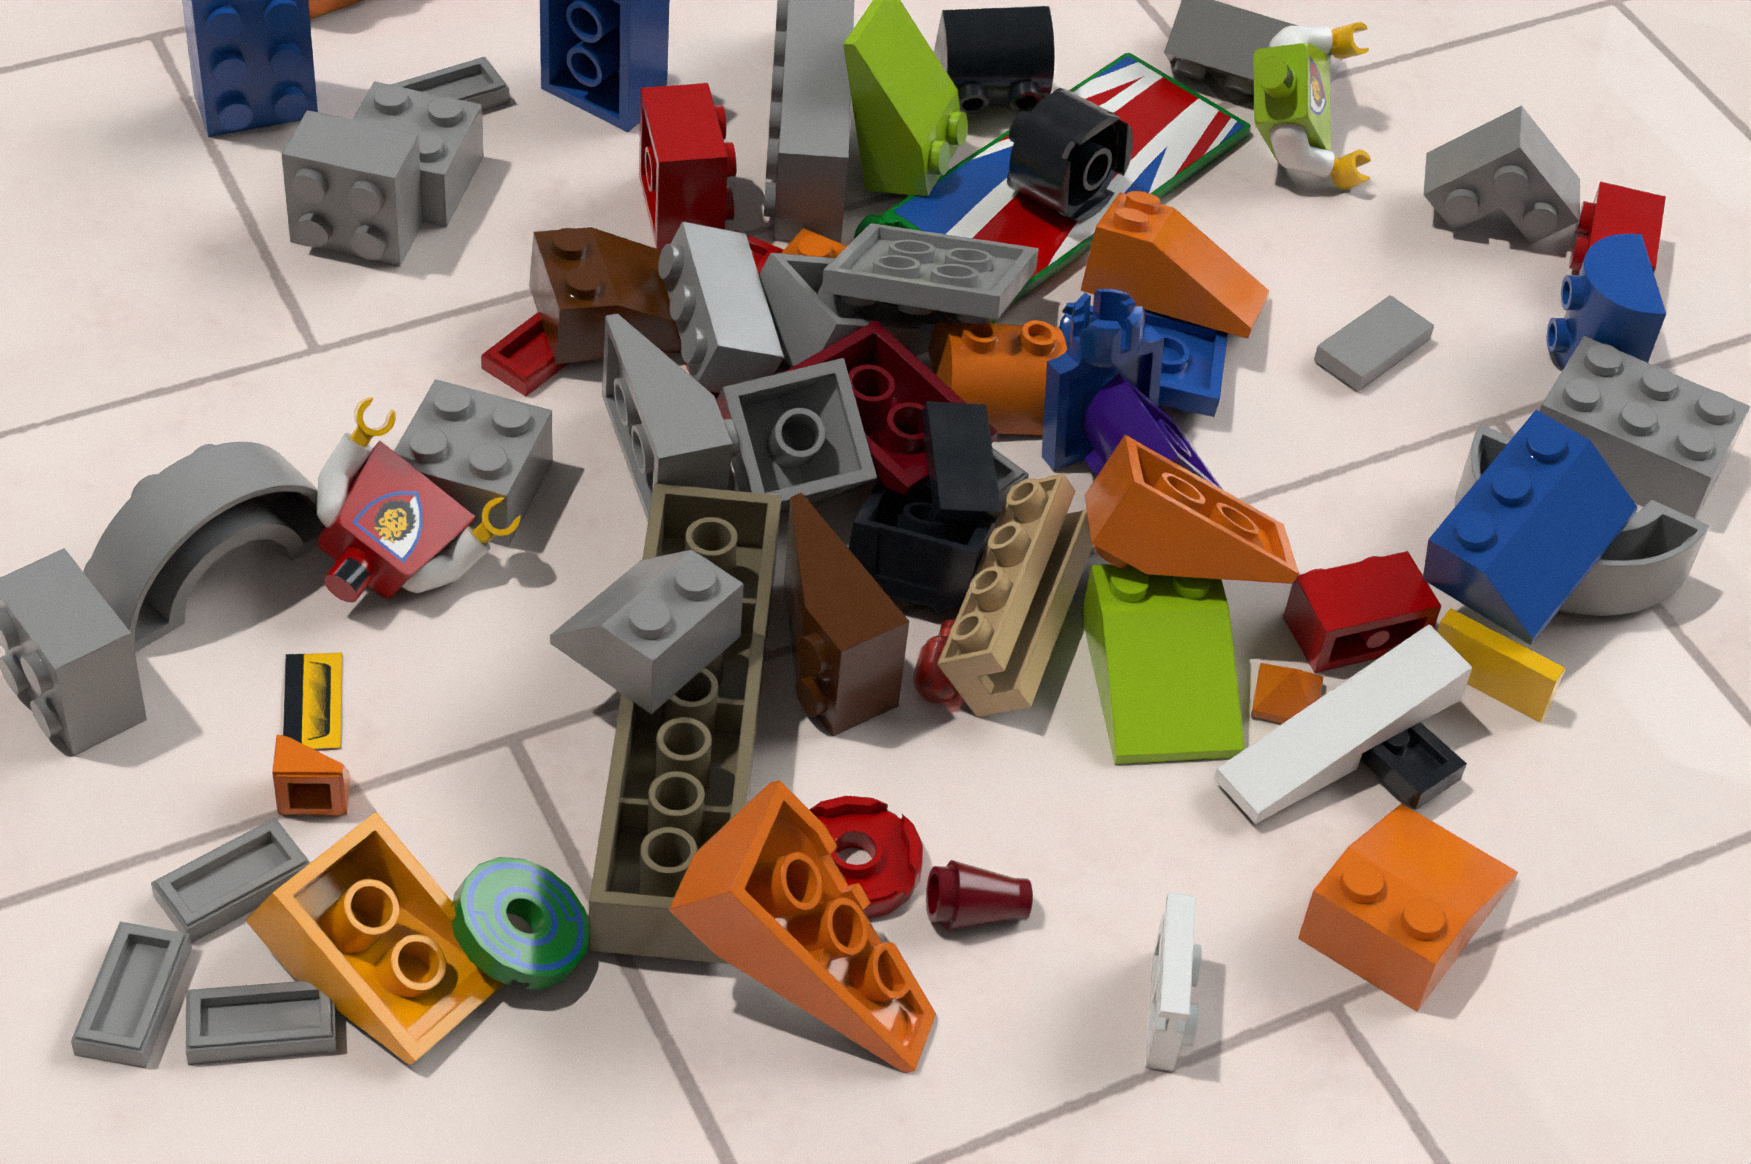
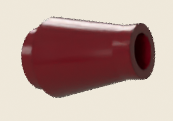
(975, 896)

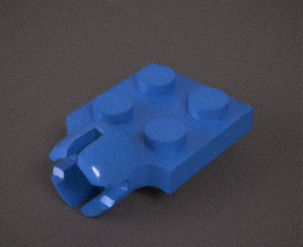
(1099, 349)
(1190, 361)

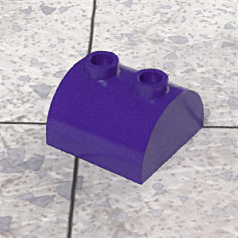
(1125, 410)

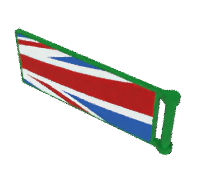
(1172, 140)

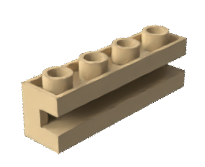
(1018, 598)

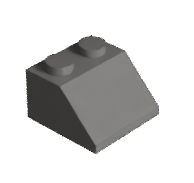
(798, 433)
(656, 626)

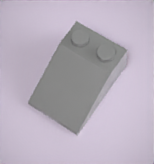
(815, 320)
(663, 417)

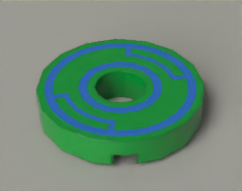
(540, 899)

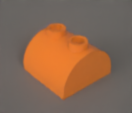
(998, 368)

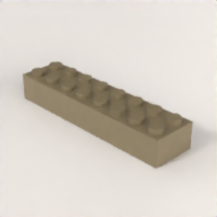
(692, 759)

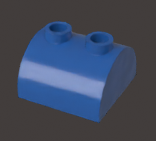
(1610, 301)

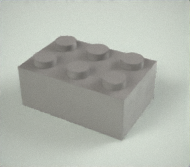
(1648, 424)

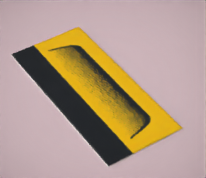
(313, 699)

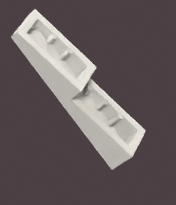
(1334, 731)

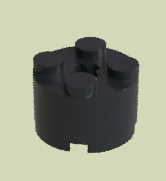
(1068, 154)

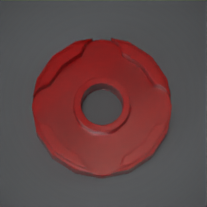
(890, 841)

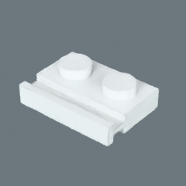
(1174, 971)

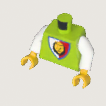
(1295, 100)

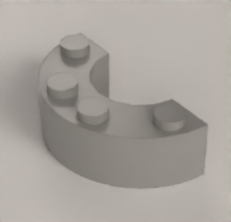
(191, 519)
(1638, 568)

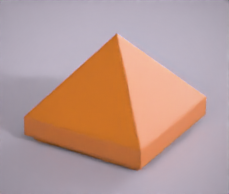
(1284, 692)

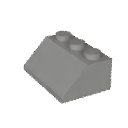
(1222, 42)

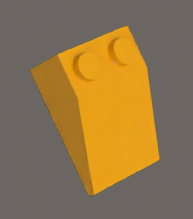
(375, 940)

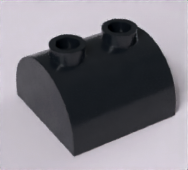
(998, 55)

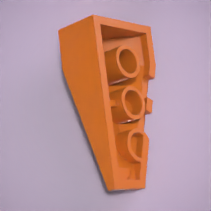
(787, 918)

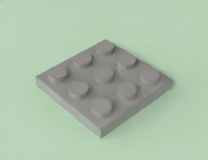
(930, 272)

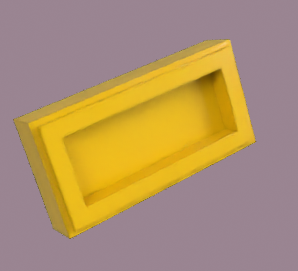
(1503, 666)

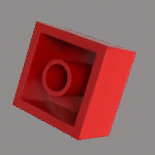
(684, 159)

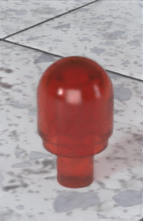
(927, 676)

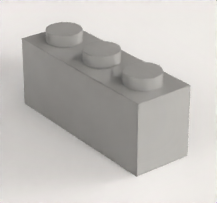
(719, 307)

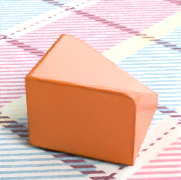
(308, 780)

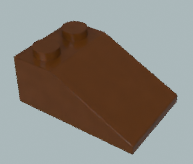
(593, 274)
(841, 626)

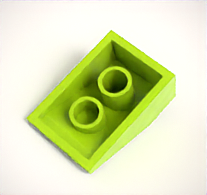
(900, 103)
(1163, 665)

